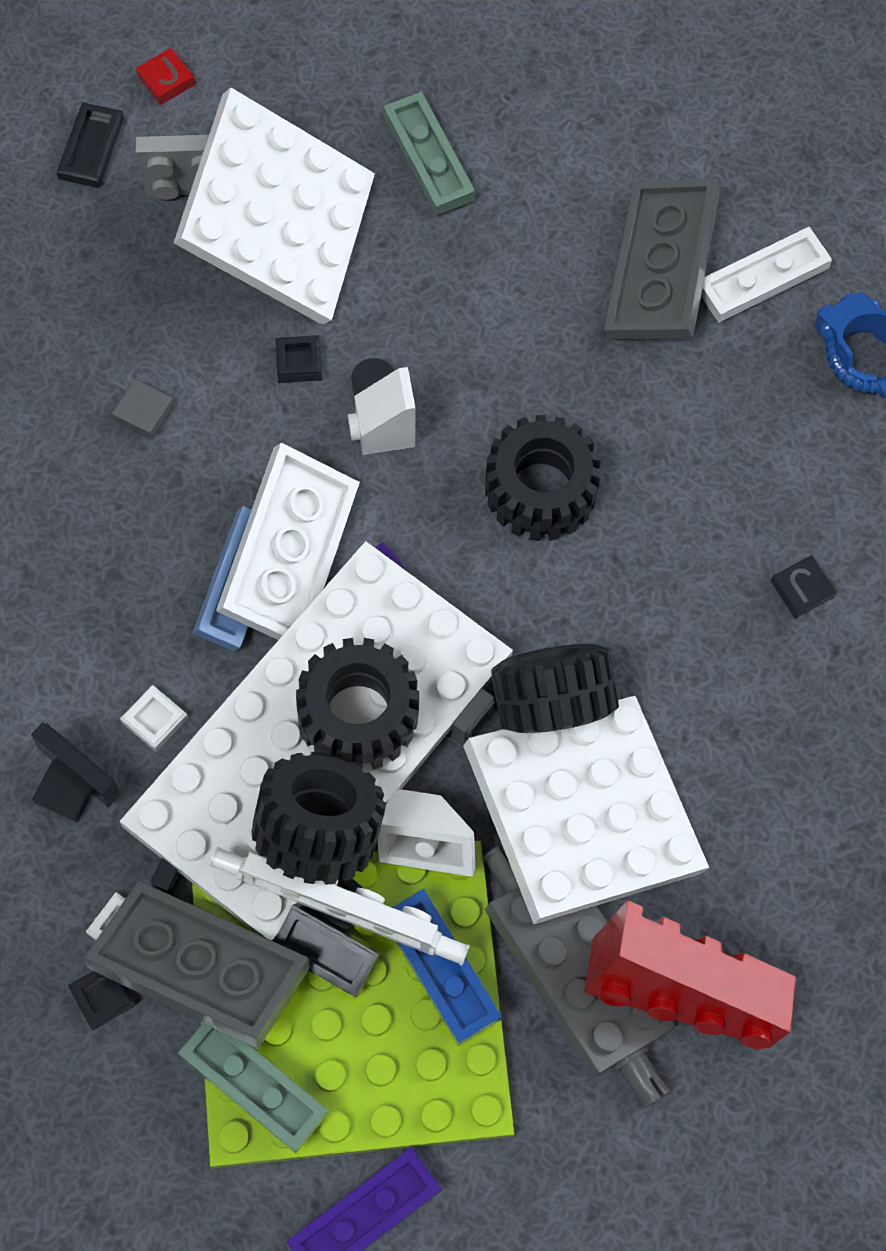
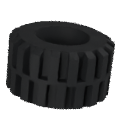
(542, 444)
(353, 667)
(555, 688)
(317, 817)

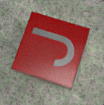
(165, 76)

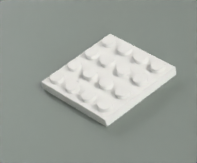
(275, 207)
(585, 812)

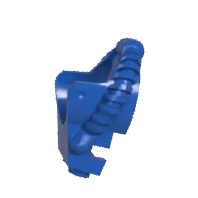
(837, 322)

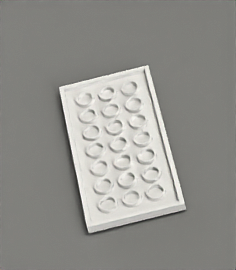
(215, 781)

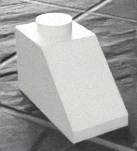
(385, 415)
(425, 834)

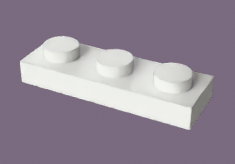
(764, 274)

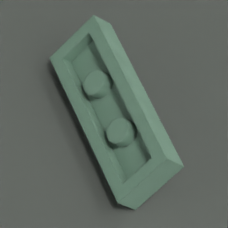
(429, 153)
(254, 1085)

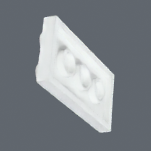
(287, 542)

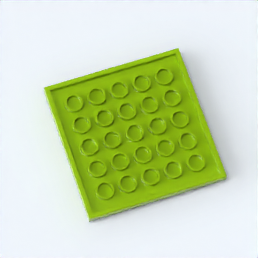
(383, 1057)

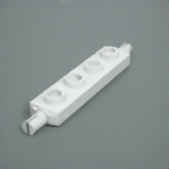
(360, 908)

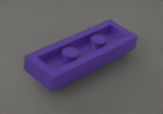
(370, 1208)

